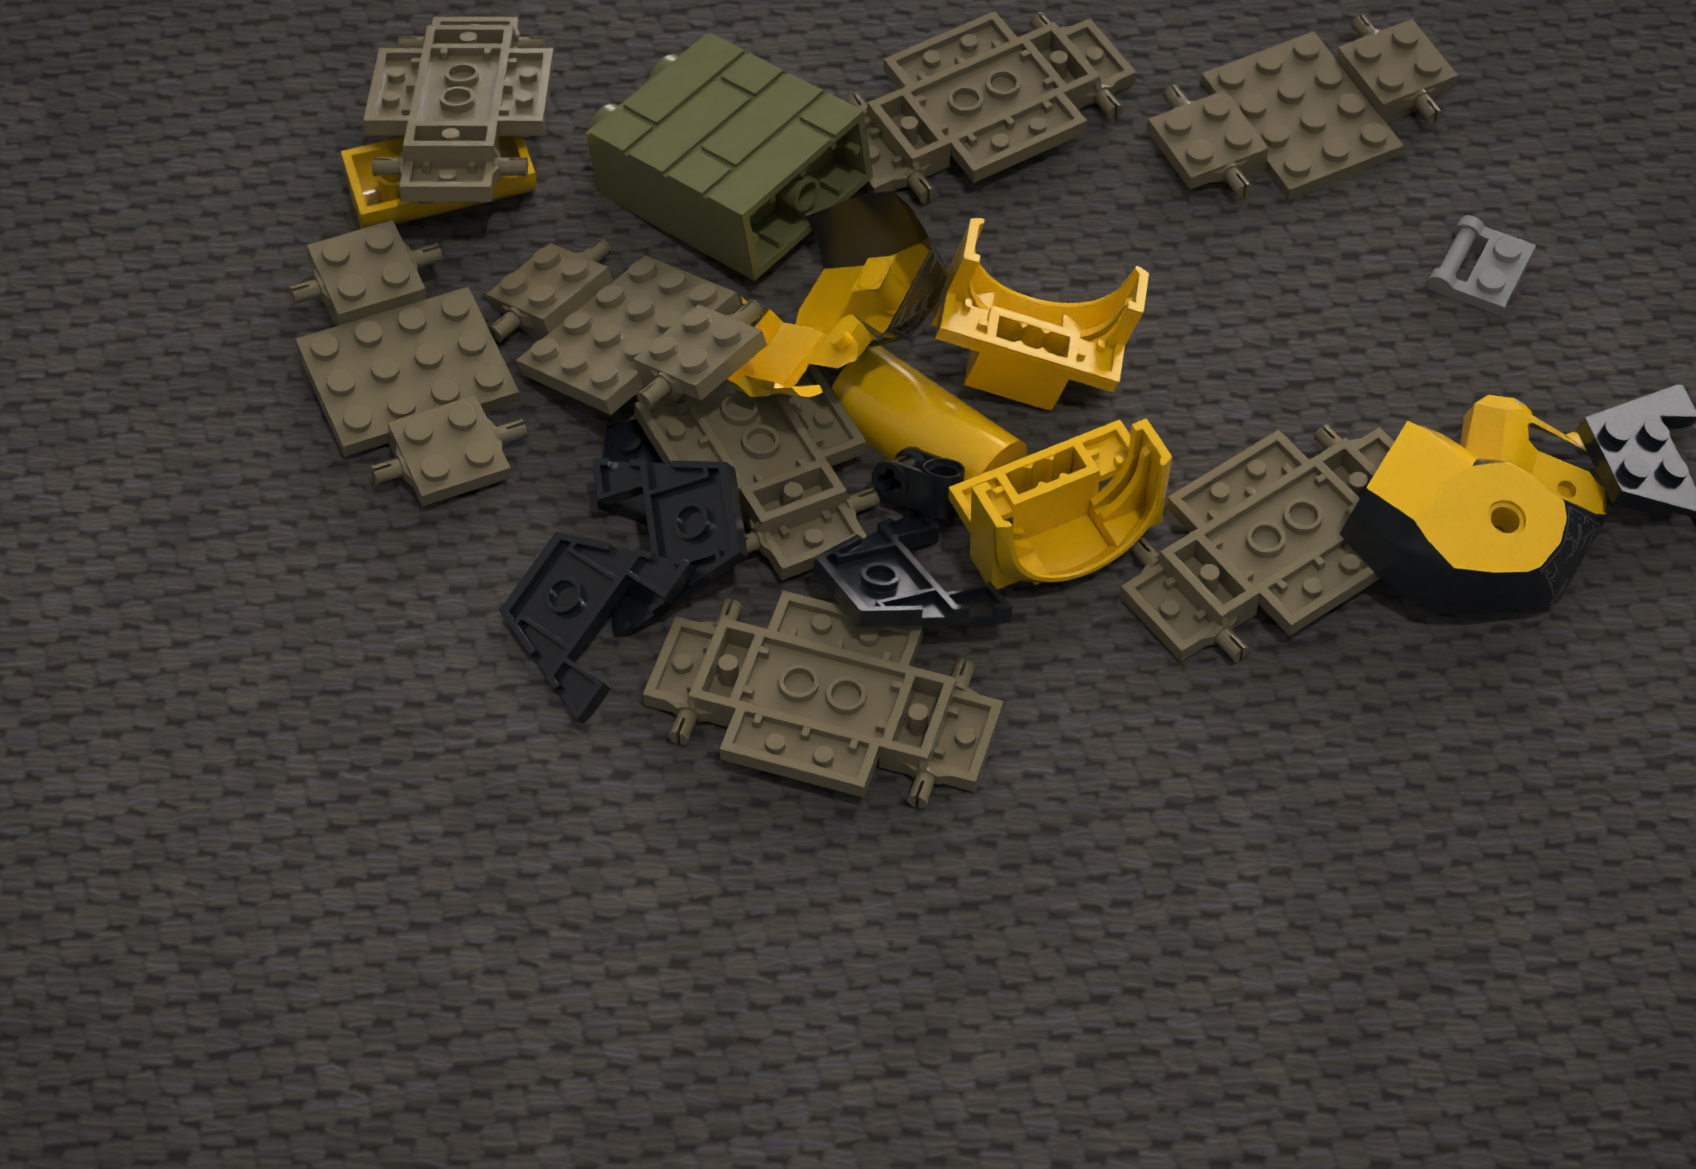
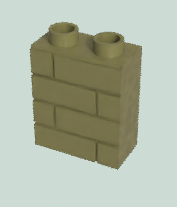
(729, 153)

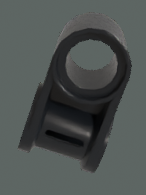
(919, 482)

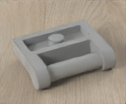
(1495, 272)

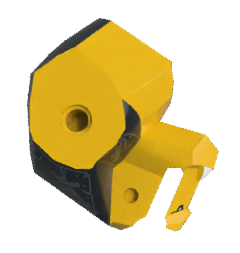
(873, 290)
(1479, 519)

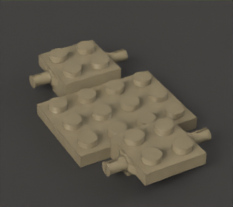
(987, 99)
(454, 101)
(1304, 109)
(626, 334)
(406, 366)
(780, 461)
(1260, 536)
(824, 698)

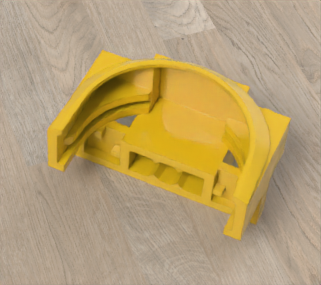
(1029, 344)
(1046, 510)

